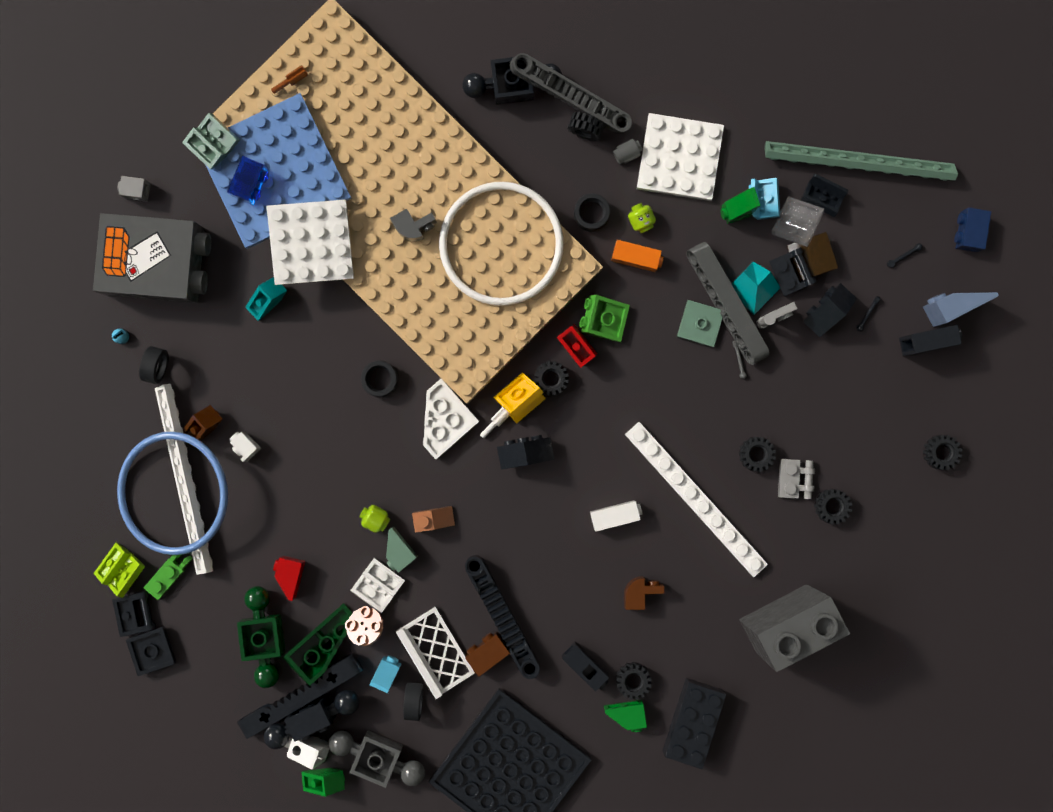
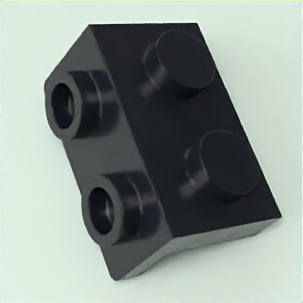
(824, 194)

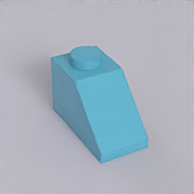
(385, 673)

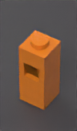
(637, 256)

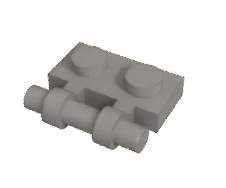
(790, 477)

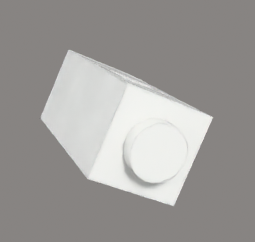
(615, 515)

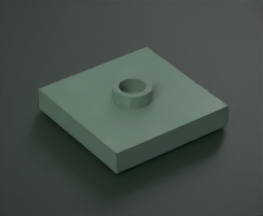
(700, 323)

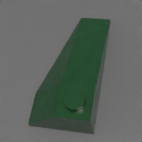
(316, 650)

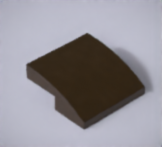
(817, 255)

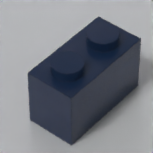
(972, 229)

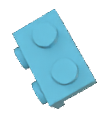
(768, 196)

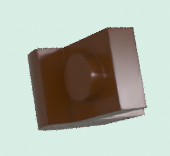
(635, 592)

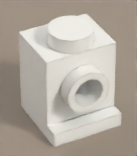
(244, 446)

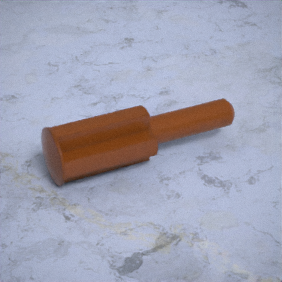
(292, 78)

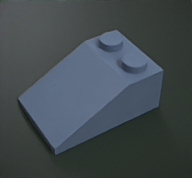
(946, 308)

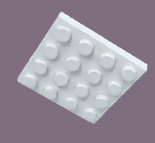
(680, 157)
(310, 242)

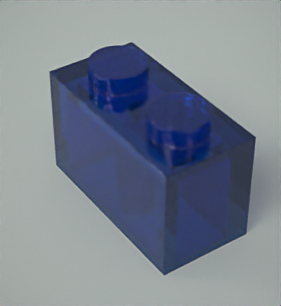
(248, 180)

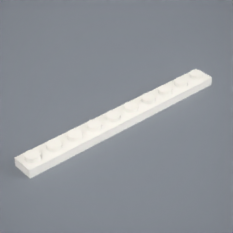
(183, 478)
(696, 499)

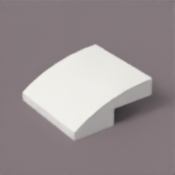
(377, 585)

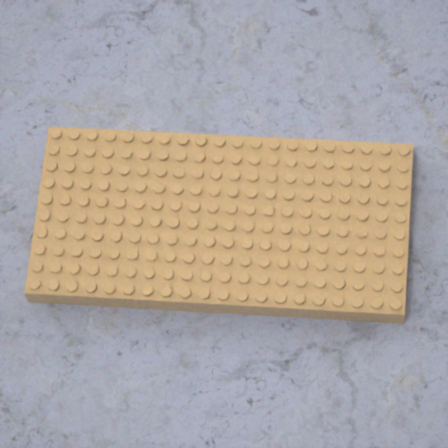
(411, 154)

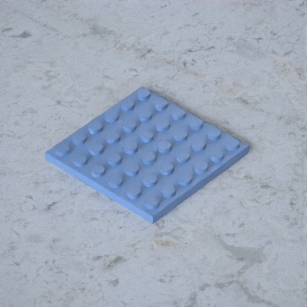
(297, 162)

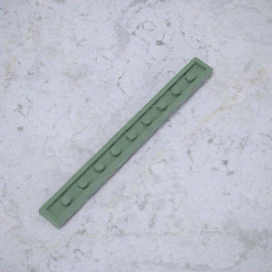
(860, 160)

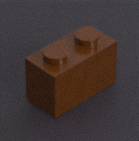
(487, 653)

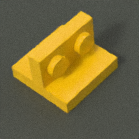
(520, 397)

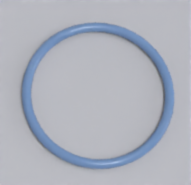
(122, 499)

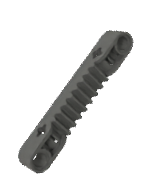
(570, 92)

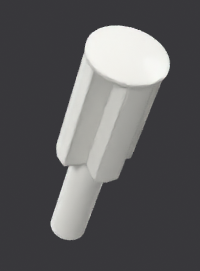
(497, 420)

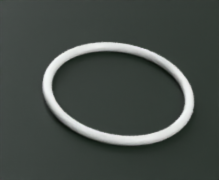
(501, 186)

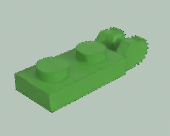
(166, 576)

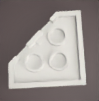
(445, 419)

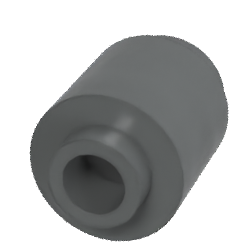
(627, 151)

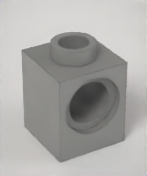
(134, 188)

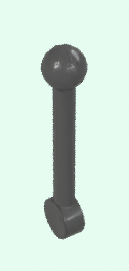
(743, 375)

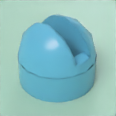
(122, 338)

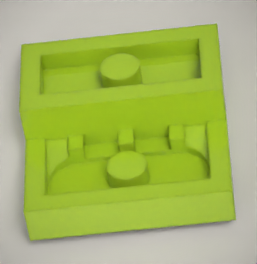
(119, 570)

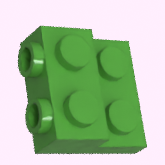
(604, 318)

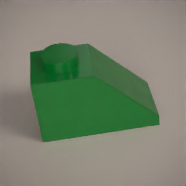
(628, 714)
(323, 781)

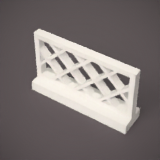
(420, 661)

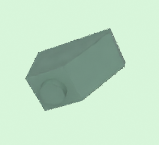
(398, 551)

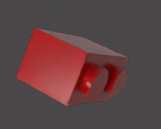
(577, 345)

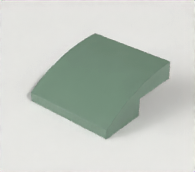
(211, 141)

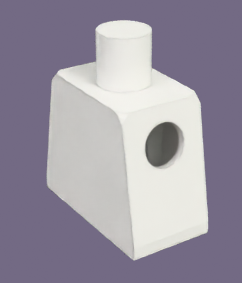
(309, 752)

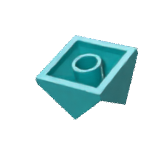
(755, 287)

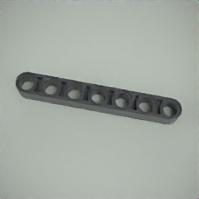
(726, 299)

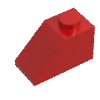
(289, 575)

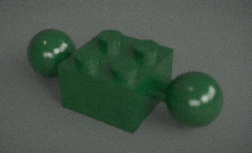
(261, 637)

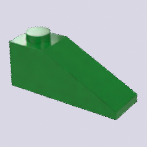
(740, 206)

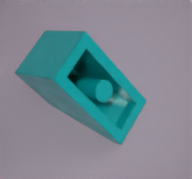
(265, 298)

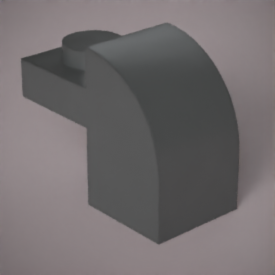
(412, 230)

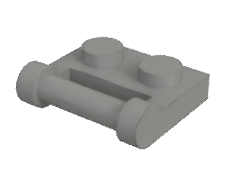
(779, 314)

